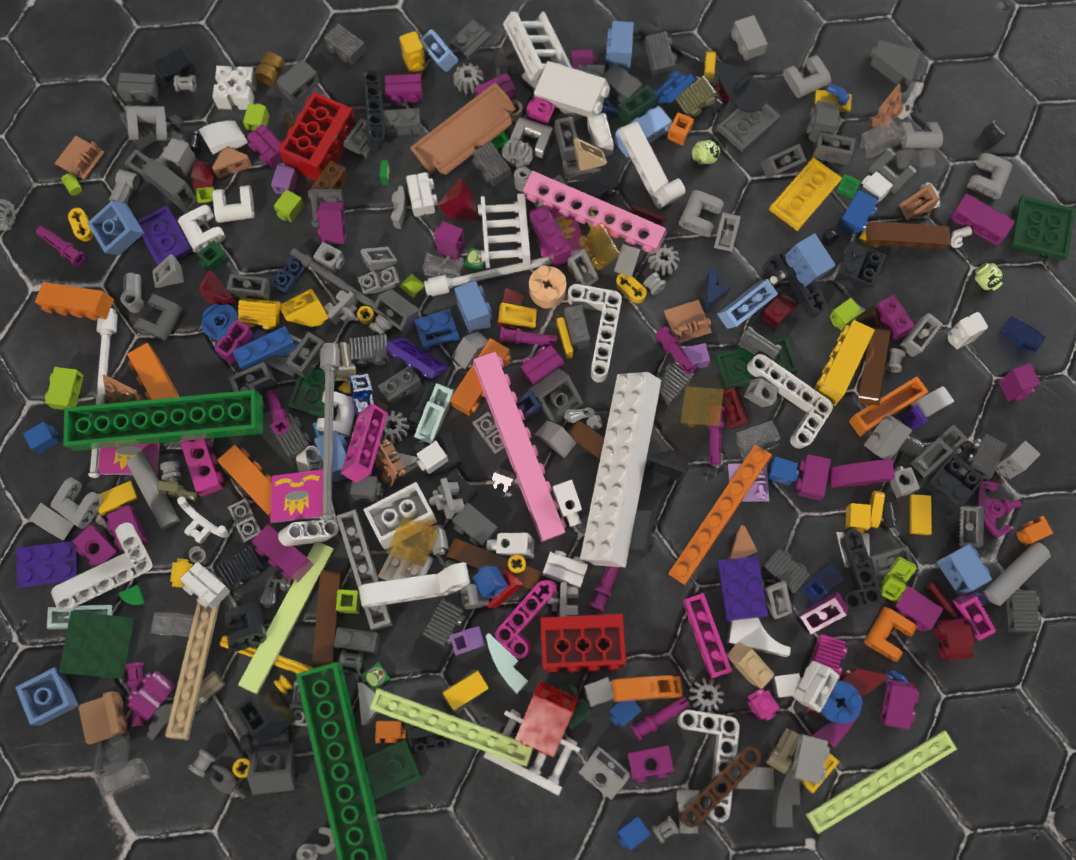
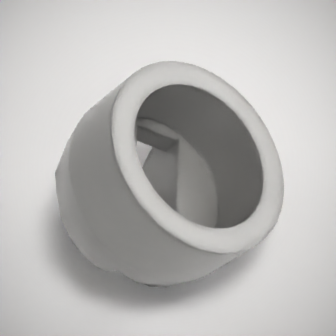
(197, 554)

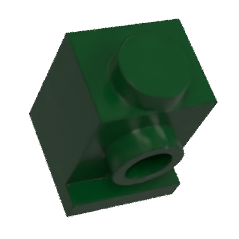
(212, 256)

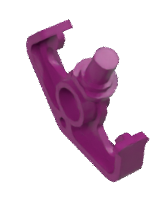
(994, 508)

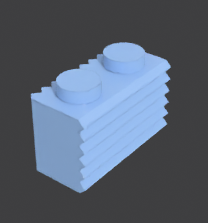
(438, 50)

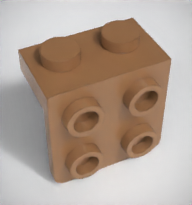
(103, 718)

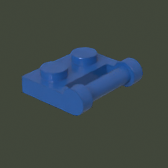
(673, 87)
(434, 325)

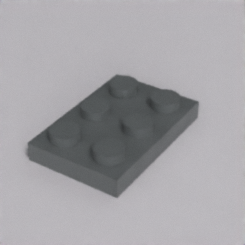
(745, 128)

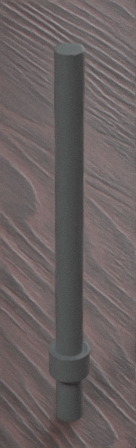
(308, 261)

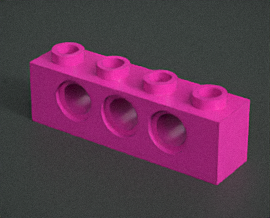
(364, 443)
(203, 484)
(707, 636)

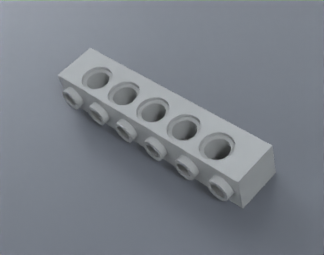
(362, 565)

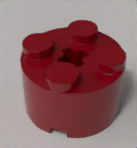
(954, 639)

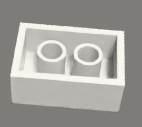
(387, 513)

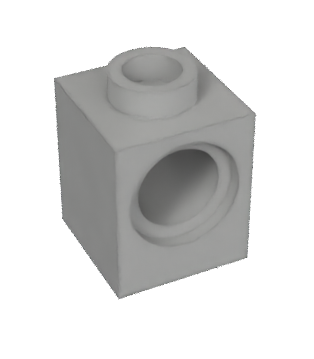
(326, 251)
(755, 389)
(911, 483)

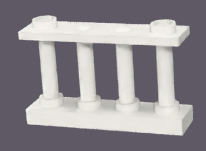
(523, 43)
(521, 237)
(534, 772)

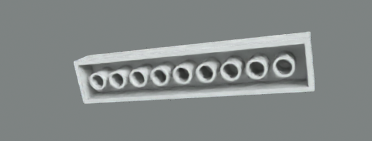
(621, 470)

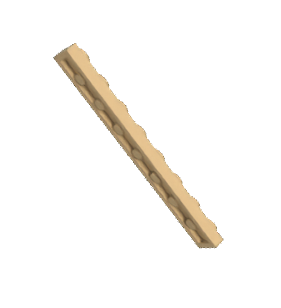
(192, 672)

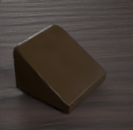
(869, 318)

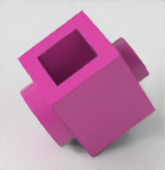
(540, 110)
(763, 704)

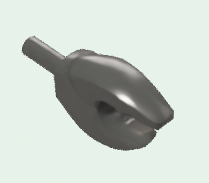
(229, 782)

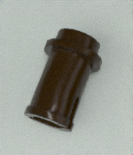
(290, 120)

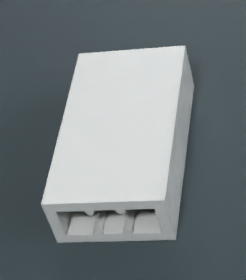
(572, 89)

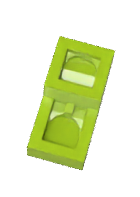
(896, 577)

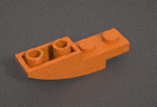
(647, 688)

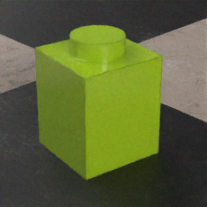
(255, 116)
(288, 206)
(845, 314)
(348, 601)

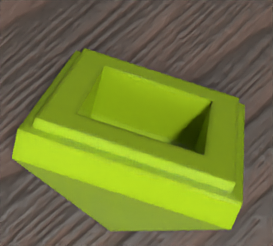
(204, 194)
(412, 286)

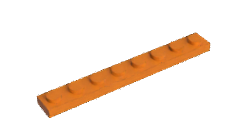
(720, 515)

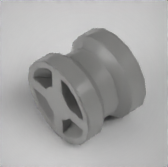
(654, 283)
(380, 326)
(171, 471)

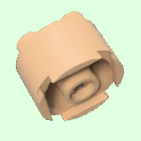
(545, 277)

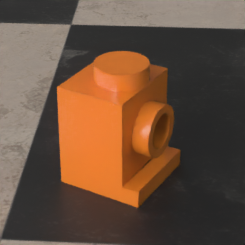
(680, 128)
(1034, 531)
(390, 731)

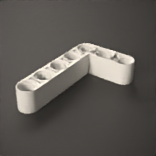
(648, 167)
(605, 327)
(795, 396)
(315, 526)
(107, 575)
(415, 588)
(719, 755)

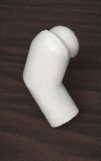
(957, 236)

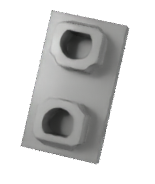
(343, 309)
(443, 498)
(567, 591)

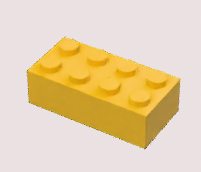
(843, 361)

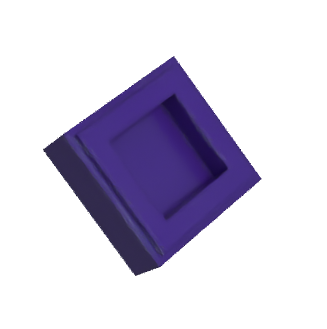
(914, 418)

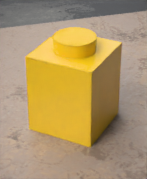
(858, 517)

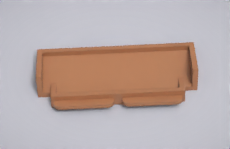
(465, 131)

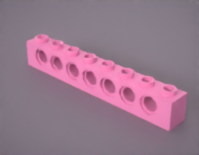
(538, 182)

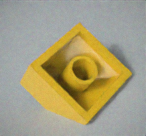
(304, 309)

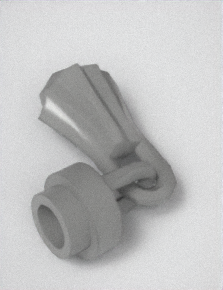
(593, 422)

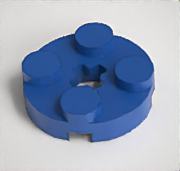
(210, 318)
(852, 704)

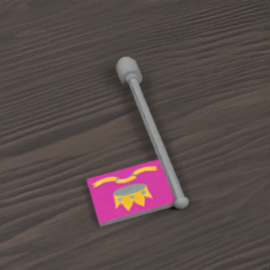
(310, 492)

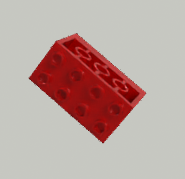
(317, 136)
(587, 630)

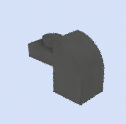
(160, 725)

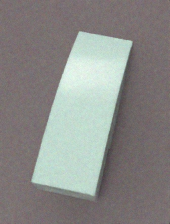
(434, 413)
(59, 619)
(505, 663)

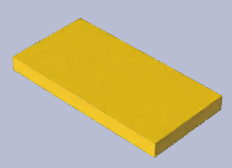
(805, 194)

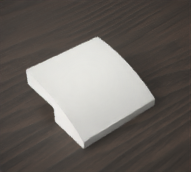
(222, 135)
(399, 568)

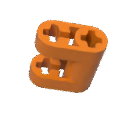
(881, 629)

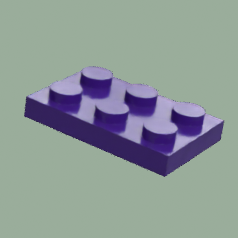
(163, 235)
(416, 358)
(46, 564)
(742, 588)

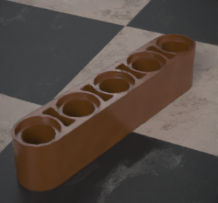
(907, 235)
(875, 367)
(477, 557)
(327, 618)
(730, 783)

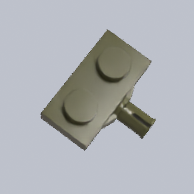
(174, 490)

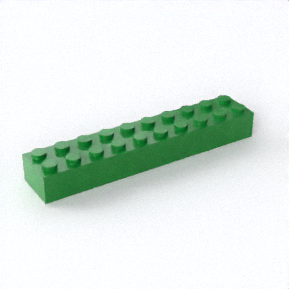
(163, 420)
(340, 764)

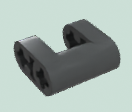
(882, 168)
(165, 322)

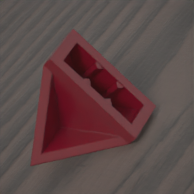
(459, 203)
(214, 291)

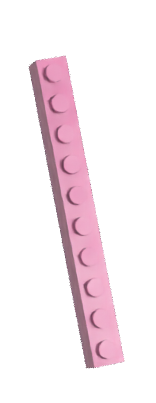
(518, 447)

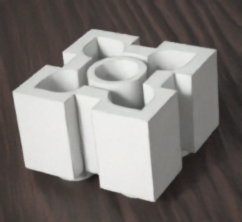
(234, 87)

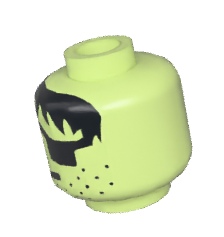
(706, 152)
(989, 276)

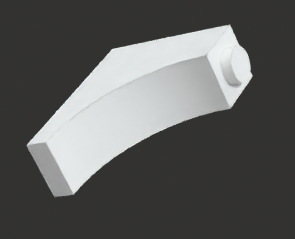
(752, 634)

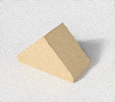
(588, 155)

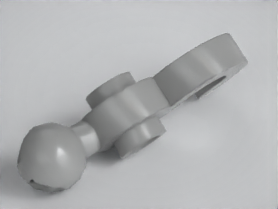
(311, 851)

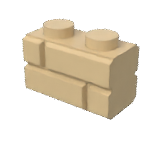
(750, 665)

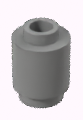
(521, 177)
(441, 543)

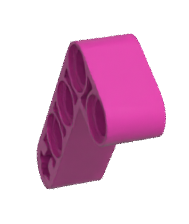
(528, 614)

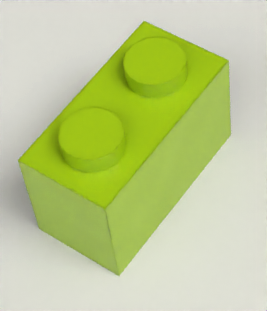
(64, 388)

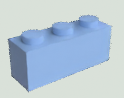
(653, 124)
(747, 304)

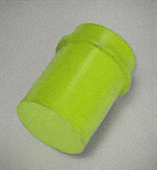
(71, 184)

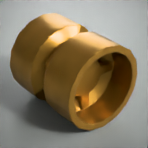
(269, 70)

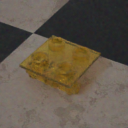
(600, 245)
(702, 406)
(413, 541)

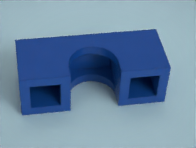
(272, 344)

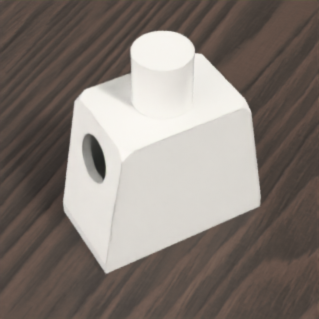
(565, 493)
(520, 544)

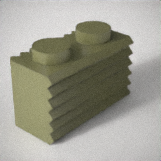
(697, 97)

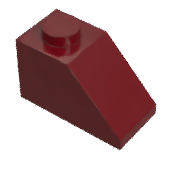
(779, 310)
(863, 680)

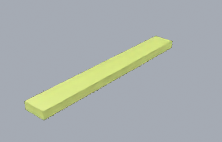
(285, 620)
(450, 726)
(881, 781)

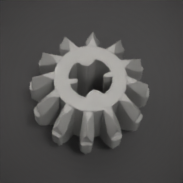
(468, 78)
(517, 153)
(7, 215)
(663, 265)
(399, 423)
(706, 703)

